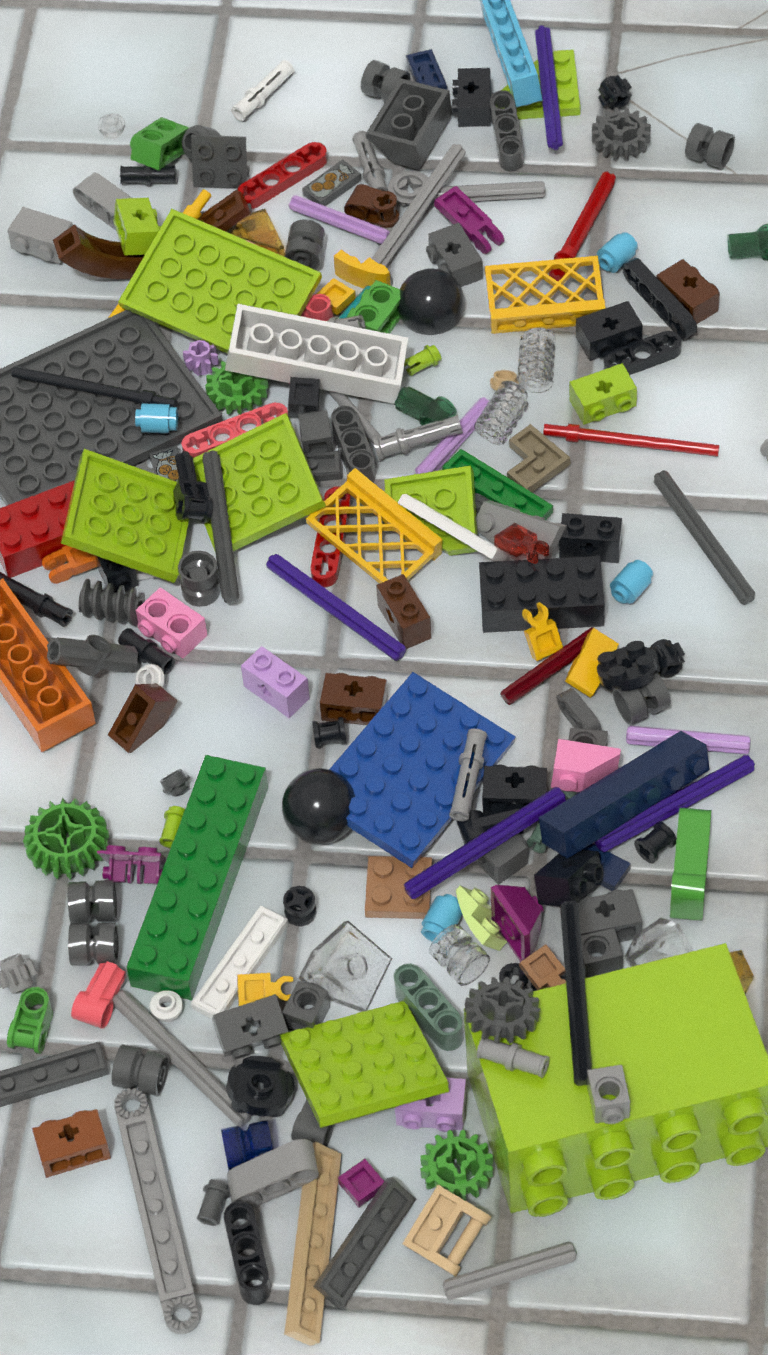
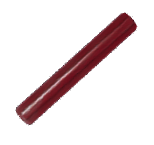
(544, 670)

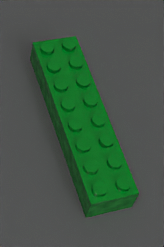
(198, 877)

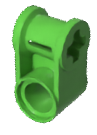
(31, 1026)

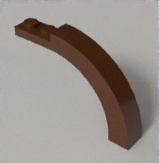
(106, 257)

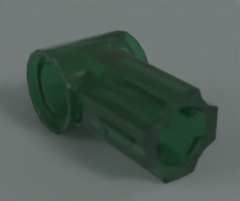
(749, 244)
(424, 407)

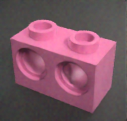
(165, 617)

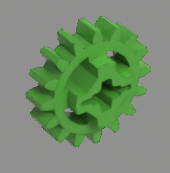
(235, 389)
(469, 1157)

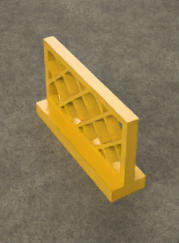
(547, 312)
(395, 519)

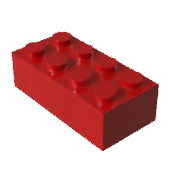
(33, 529)

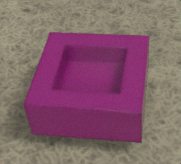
(361, 1182)

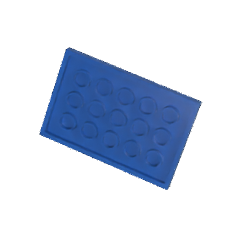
(409, 767)

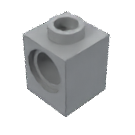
(608, 1081)

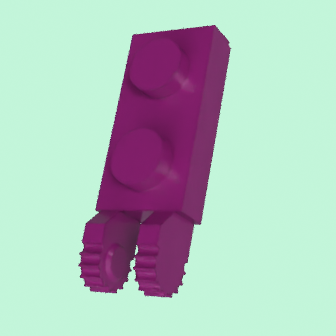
(462, 210)

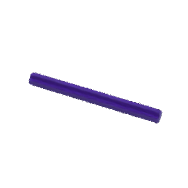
(548, 87)
(336, 607)
(679, 799)
(483, 843)

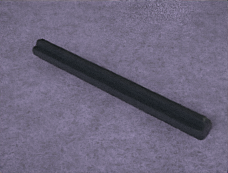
(576, 991)

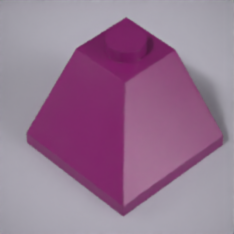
(518, 918)

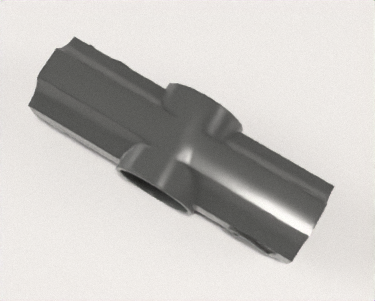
(92, 655)

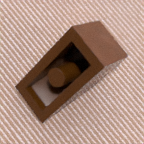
(142, 715)

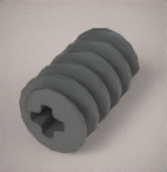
(108, 603)

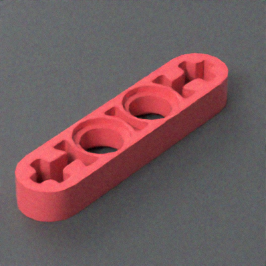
(231, 427)

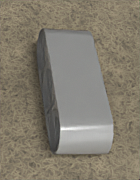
(99, 197)
(273, 1173)

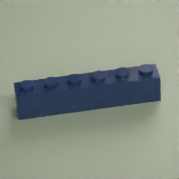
(623, 794)

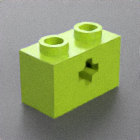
(135, 224)
(603, 394)

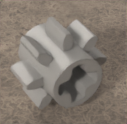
(16, 973)

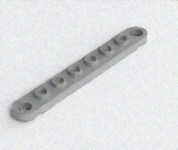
(156, 1211)

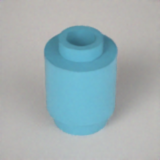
(617, 252)
(156, 418)
(631, 582)
(441, 914)

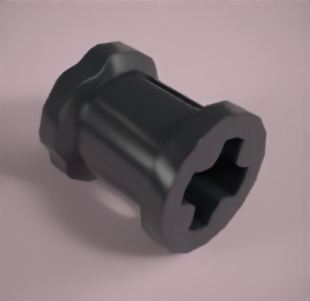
(329, 732)
(655, 842)

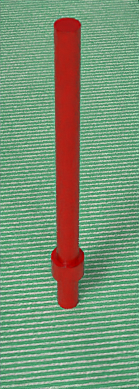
(574, 433)

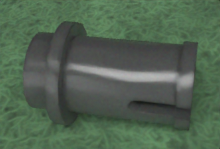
(212, 1202)

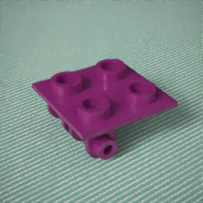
(119, 859)

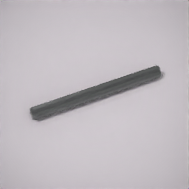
(221, 527)
(704, 537)

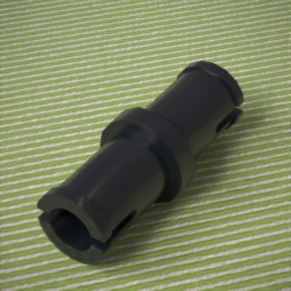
(147, 175)
(147, 650)

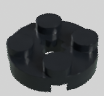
(627, 666)
(255, 1101)

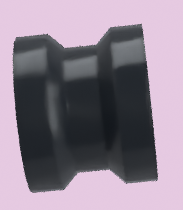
(304, 899)

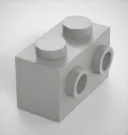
(34, 233)

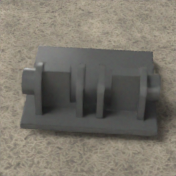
(219, 161)

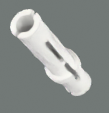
(256, 96)

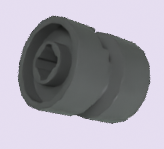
(380, 79)
(707, 145)
(305, 243)
(199, 578)
(636, 703)
(92, 901)
(93, 943)
(135, 1069)

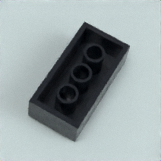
(566, 586)

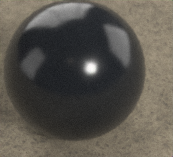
(431, 302)
(317, 806)

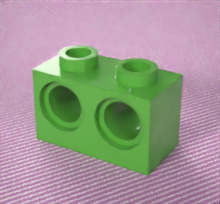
(158, 143)
(379, 307)

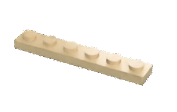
(312, 1248)

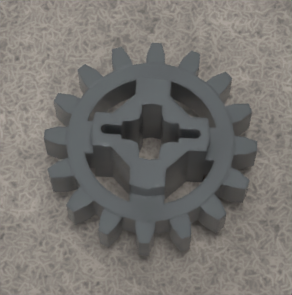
(621, 133)
(502, 1010)

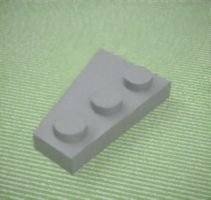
(496, 517)

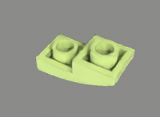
(477, 916)

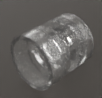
(458, 953)

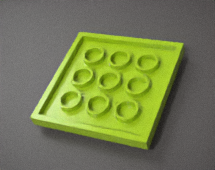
(264, 481)
(125, 516)
(363, 1063)

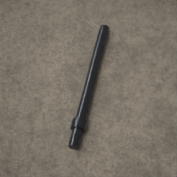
(145, 396)

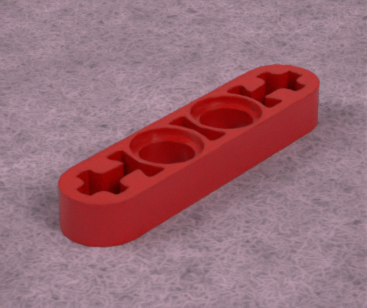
(258, 193)
(334, 558)

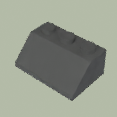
(410, 122)

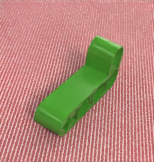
(690, 864)

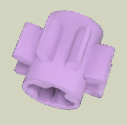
(200, 357)

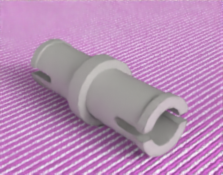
(513, 1057)

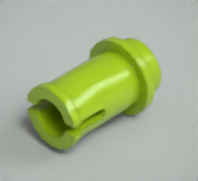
(422, 360)
(173, 818)

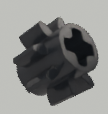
(614, 92)
(669, 657)

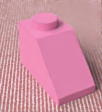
(582, 764)

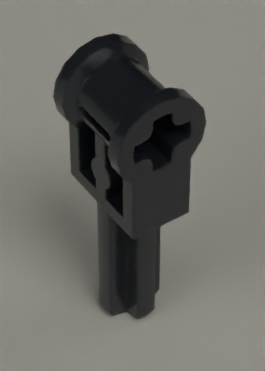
(191, 495)

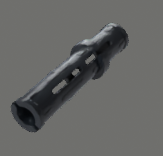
(41, 604)

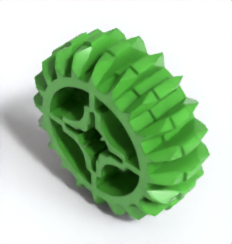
(47, 833)

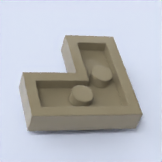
(540, 456)

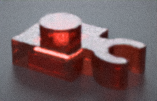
(519, 540)

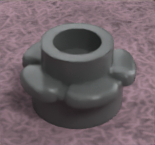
(175, 782)

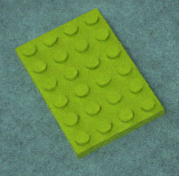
(201, 274)

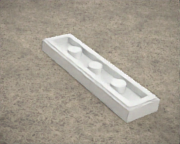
(452, 528)
(242, 958)

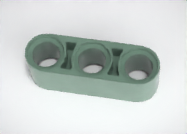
(433, 1019)

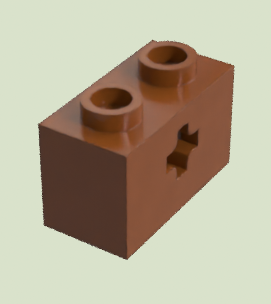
(63, 1156)

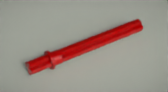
(584, 221)

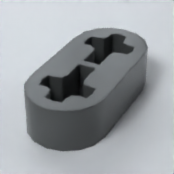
(577, 710)

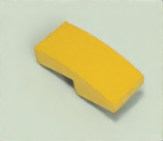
(359, 274)
(583, 670)

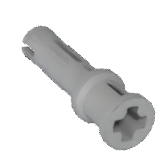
(404, 440)

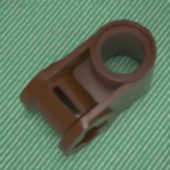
(370, 205)

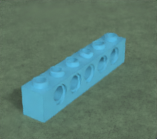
(512, 51)

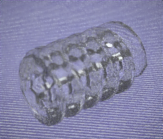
(536, 360)
(502, 413)

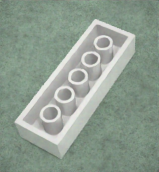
(339, 355)

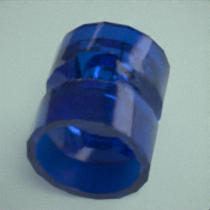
(245, 1145)

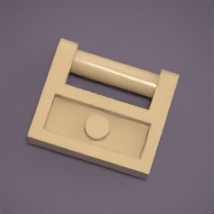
(436, 1225)

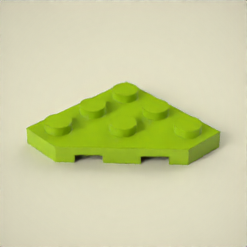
(566, 86)
(448, 493)

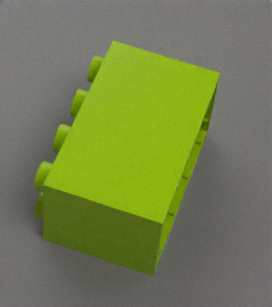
(689, 1074)

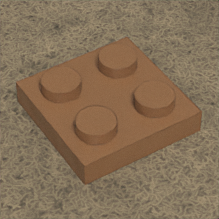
(386, 889)

